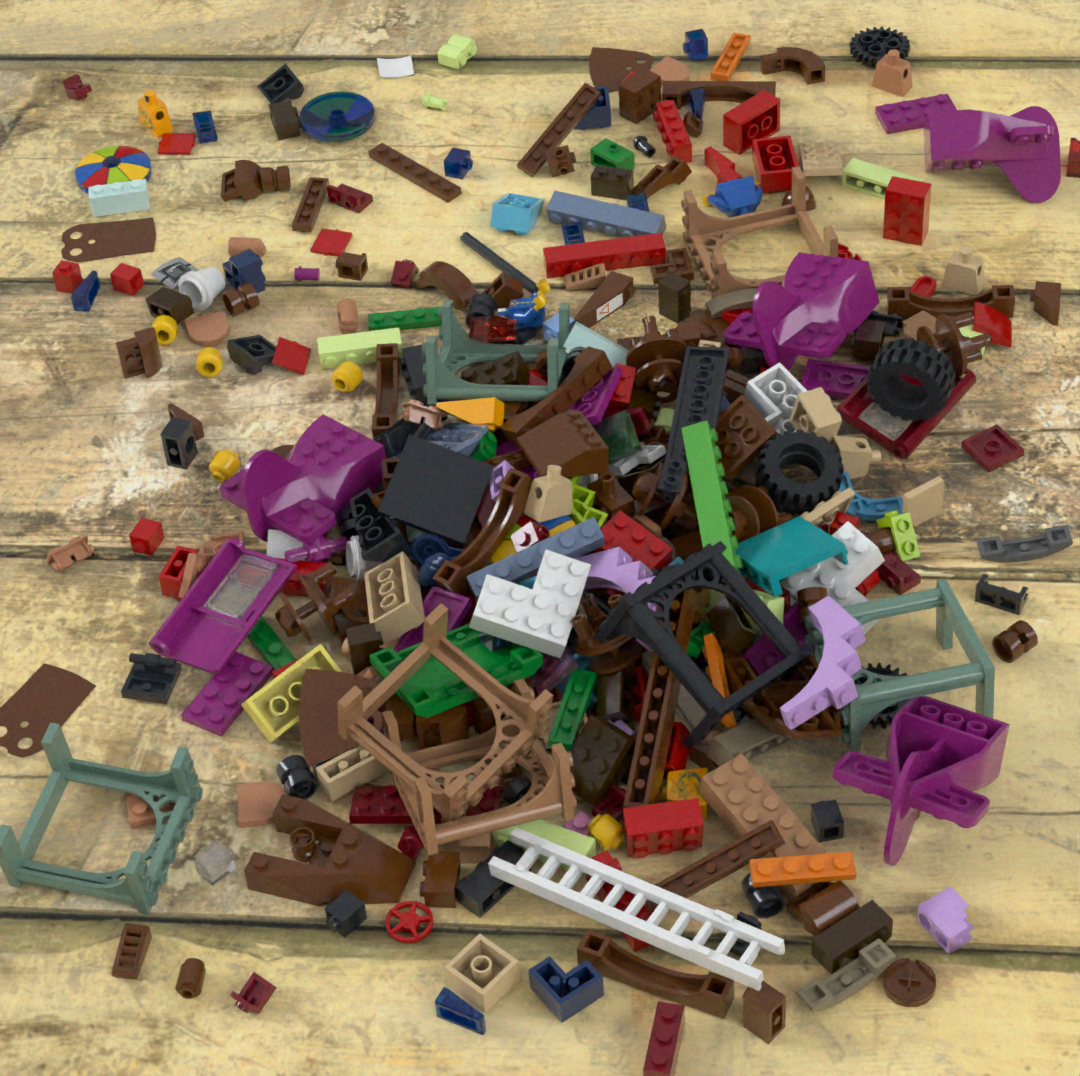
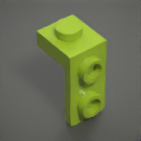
(902, 532)

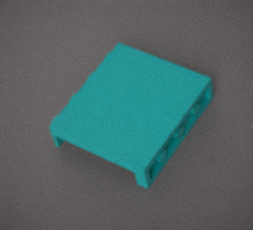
(785, 552)

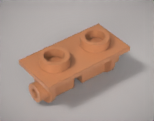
(431, 414)
(60, 556)

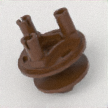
(952, 343)
(657, 358)
(676, 512)
(753, 512)
(326, 607)
(611, 656)

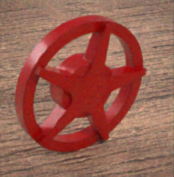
(409, 921)

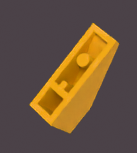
(477, 411)

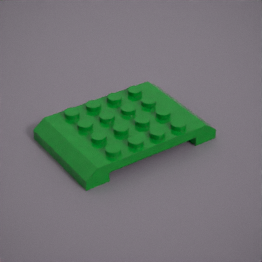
(438, 689)

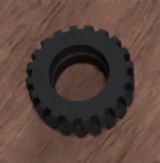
(919, 362)
(807, 451)

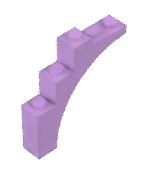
(617, 571)
(839, 661)

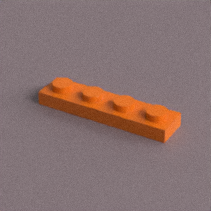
(730, 57)
(717, 673)
(802, 869)

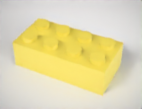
(277, 703)

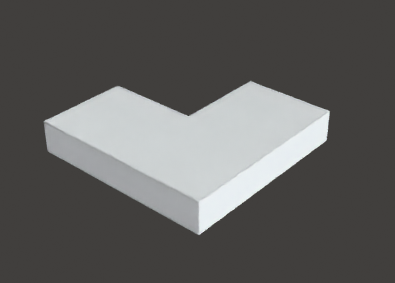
(646, 456)

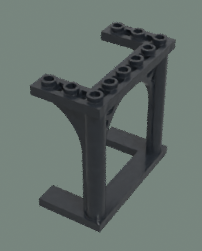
(702, 571)

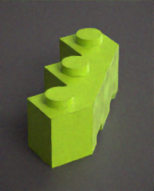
(582, 504)

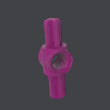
(317, 550)

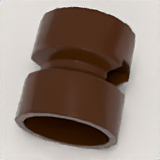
(275, 179)
(240, 299)
(807, 597)
(1014, 641)

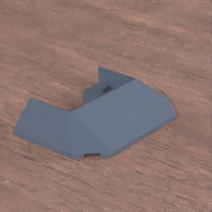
(457, 437)

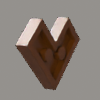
(677, 263)

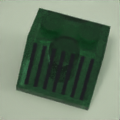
(619, 436)

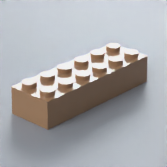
(747, 802)

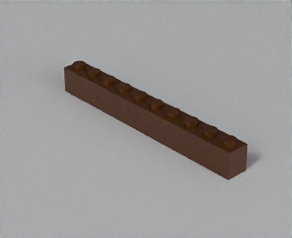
(659, 711)

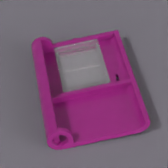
(221, 607)

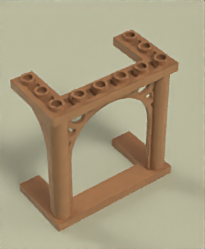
(706, 228)
(527, 715)
(553, 799)

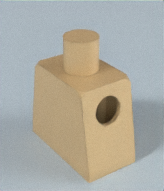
(964, 272)
(856, 455)
(549, 496)

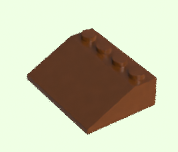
(565, 442)

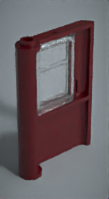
(891, 432)

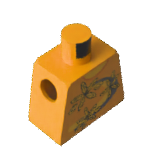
(154, 114)
(683, 786)

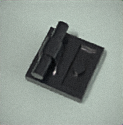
(151, 678)

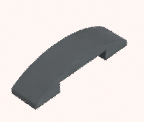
(1026, 548)

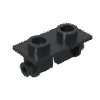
(893, 322)
(671, 478)

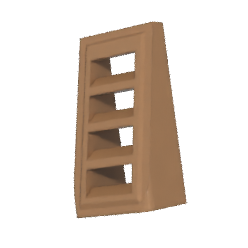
(586, 278)

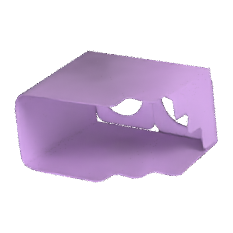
(946, 920)

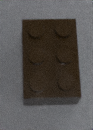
(506, 370)
(600, 759)

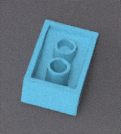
(516, 213)

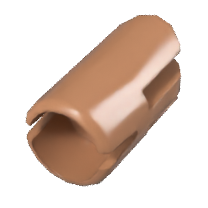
(240, 244)
(347, 316)

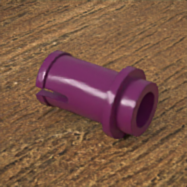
(306, 274)

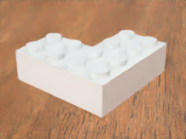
(774, 397)
(839, 578)
(538, 615)

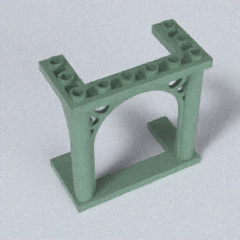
(460, 351)
(891, 689)
(141, 881)

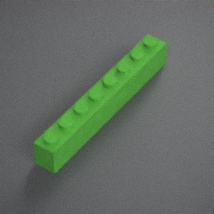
(710, 490)

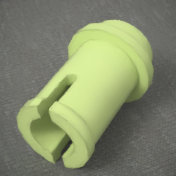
(434, 102)

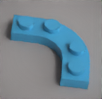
(867, 508)

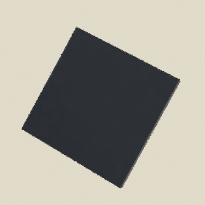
(435, 490)

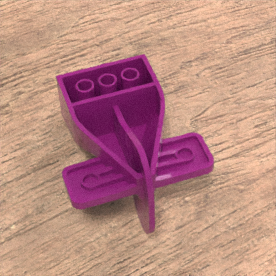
(1020, 144)
(809, 311)
(310, 484)
(932, 766)

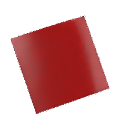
(992, 322)

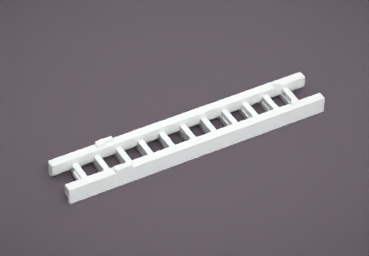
(626, 922)

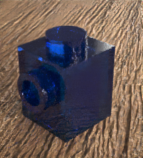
(696, 44)
(458, 163)

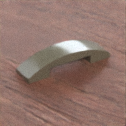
(732, 300)
(849, 980)

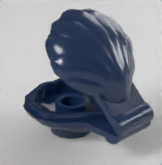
(431, 553)

